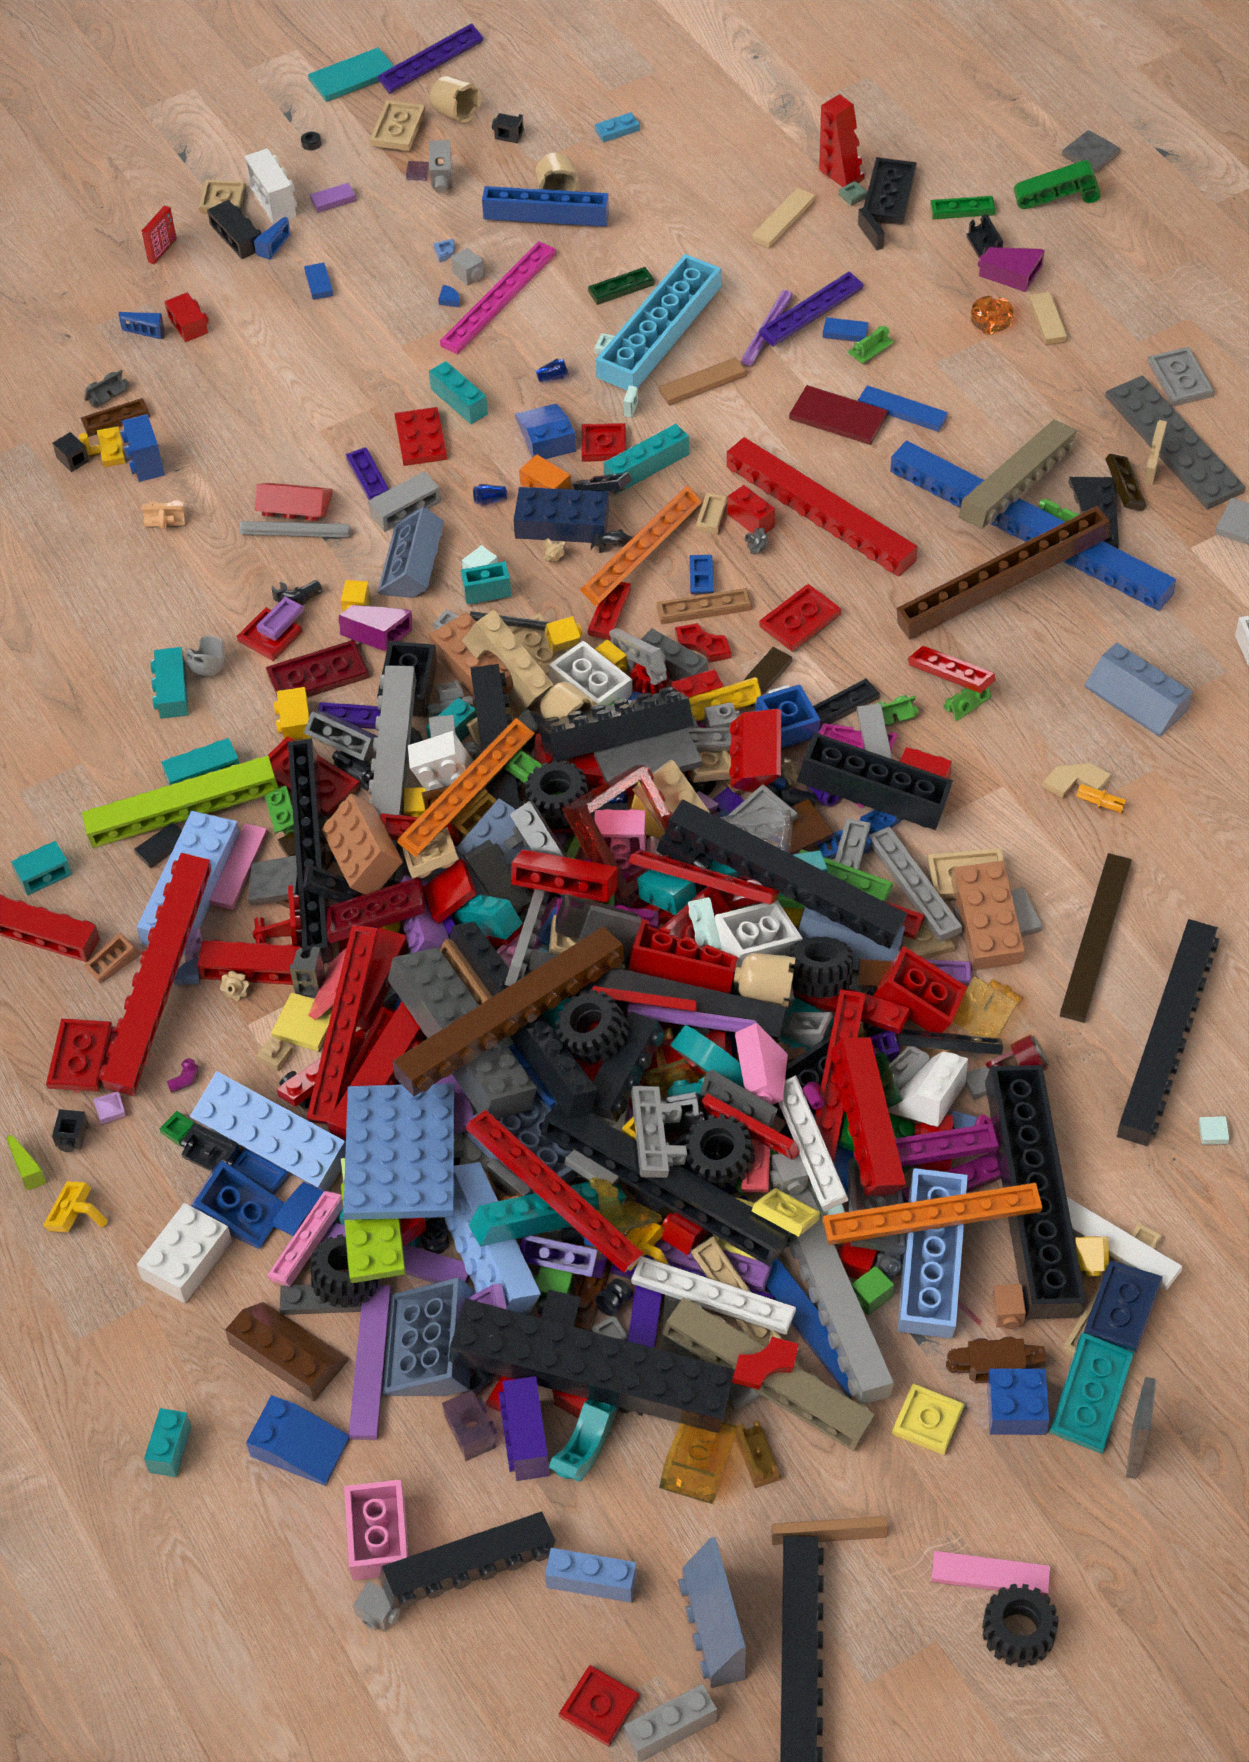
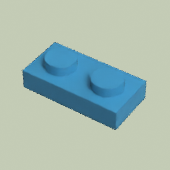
(617, 127)

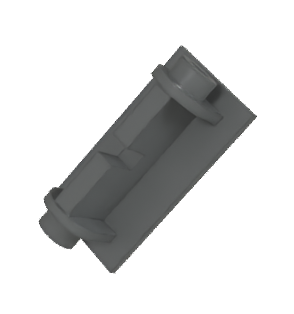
(98, 391)

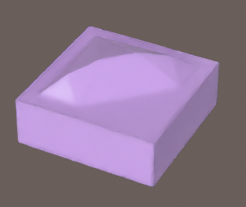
(109, 1107)

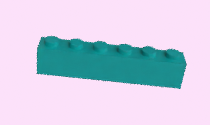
(525, 1216)

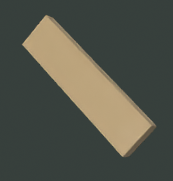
(783, 218)

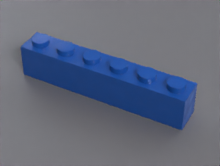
(545, 206)

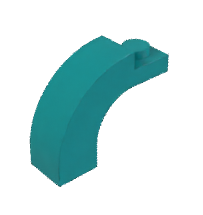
(707, 1055)
(586, 1441)

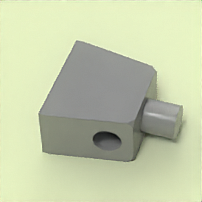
(441, 174)

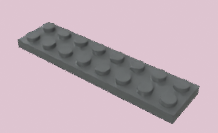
(1181, 448)

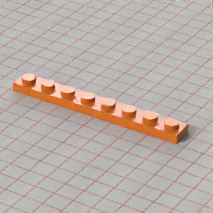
(640, 546)
(465, 788)
(931, 1213)

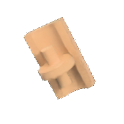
(163, 514)

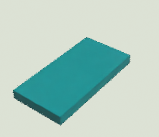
(350, 74)
(1091, 1393)

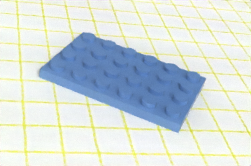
(399, 1153)

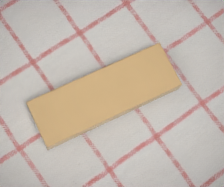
(1047, 318)

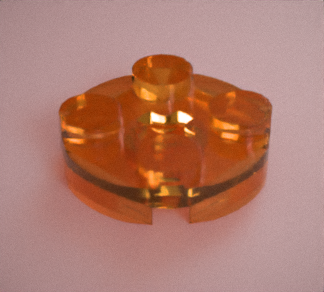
(991, 323)

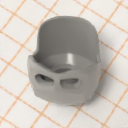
(208, 658)

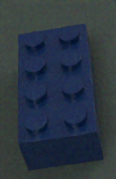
(560, 514)

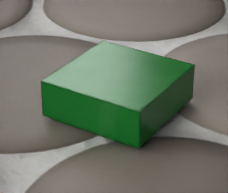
(176, 1127)

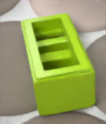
(28, 1169)

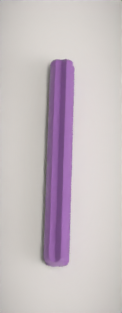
(758, 341)
(690, 1018)

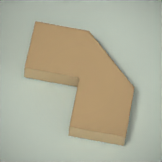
(1155, 451)
(1065, 777)

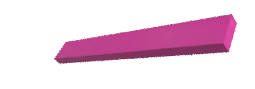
(497, 297)

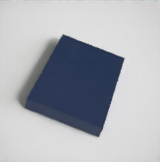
(1123, 1305)

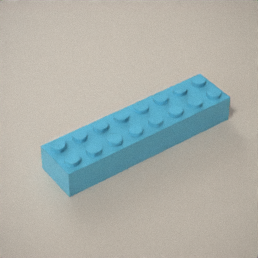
(658, 323)

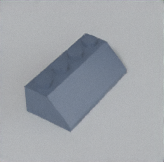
(411, 555)
(1139, 689)
(816, 924)

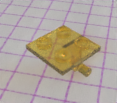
(986, 1007)
(667, 1074)
(623, 1215)

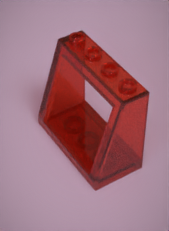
(587, 832)

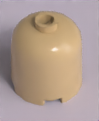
(455, 98)
(556, 173)
(563, 699)
(765, 978)

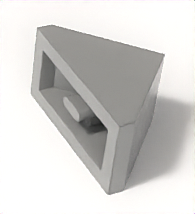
(807, 1027)

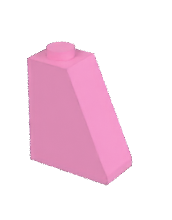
(761, 1063)

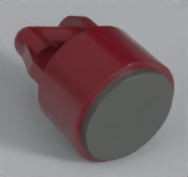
(1026, 1051)

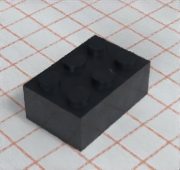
(424, 660)

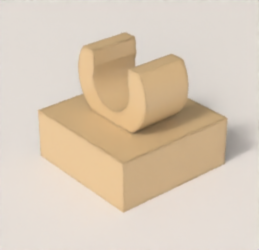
(274, 1053)

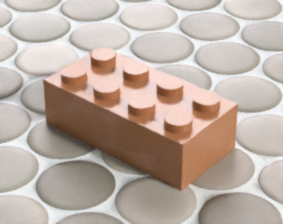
(458, 658)
(361, 845)
(987, 915)

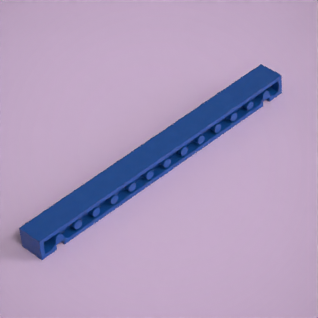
(1028, 521)

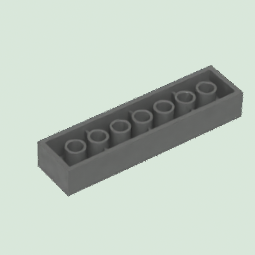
(439, 998)

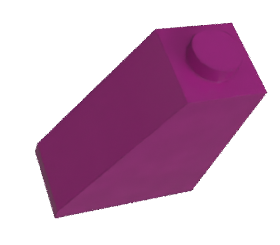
(1011, 266)
(375, 625)

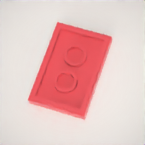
(326, 995)

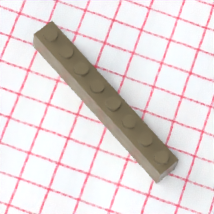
(1017, 474)
(796, 1392)

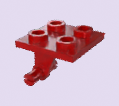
(286, 928)

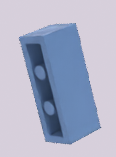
(591, 1575)

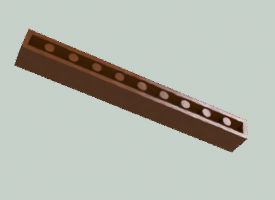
(1003, 572)
(508, 1011)

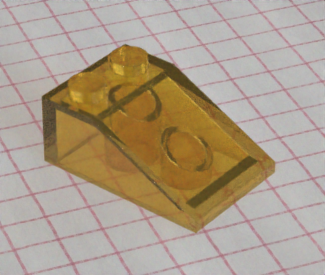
(698, 1461)

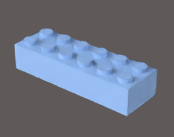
(201, 837)
(271, 1131)
(493, 1262)
(931, 1263)

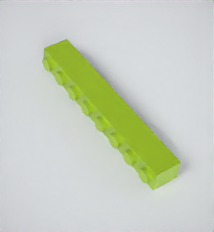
(176, 801)

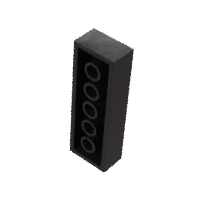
(615, 724)
(874, 781)

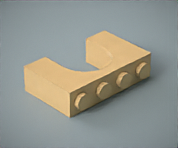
(528, 678)

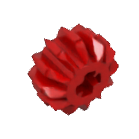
(641, 681)

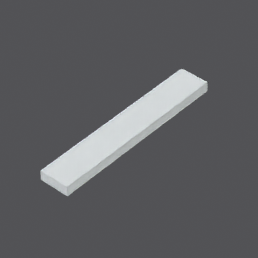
(811, 1146)
(1123, 1245)
(714, 1295)

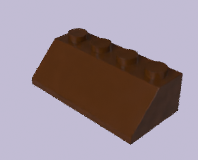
(285, 1349)

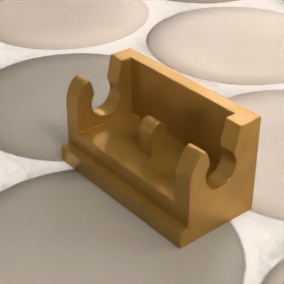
(471, 814)
(757, 1455)

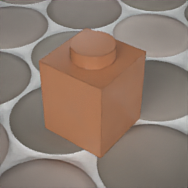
(1008, 1306)

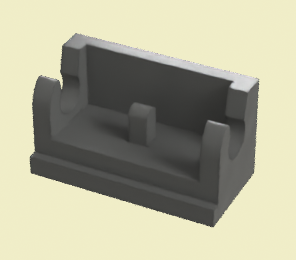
(307, 973)

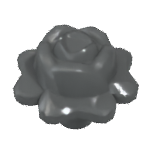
(756, 541)
(889, 1264)

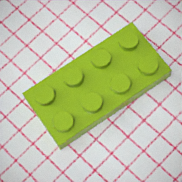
(373, 1248)

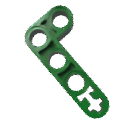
(1058, 184)

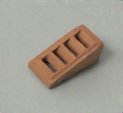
(121, 961)

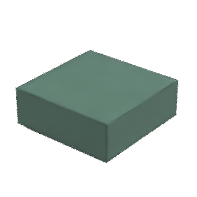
(852, 193)

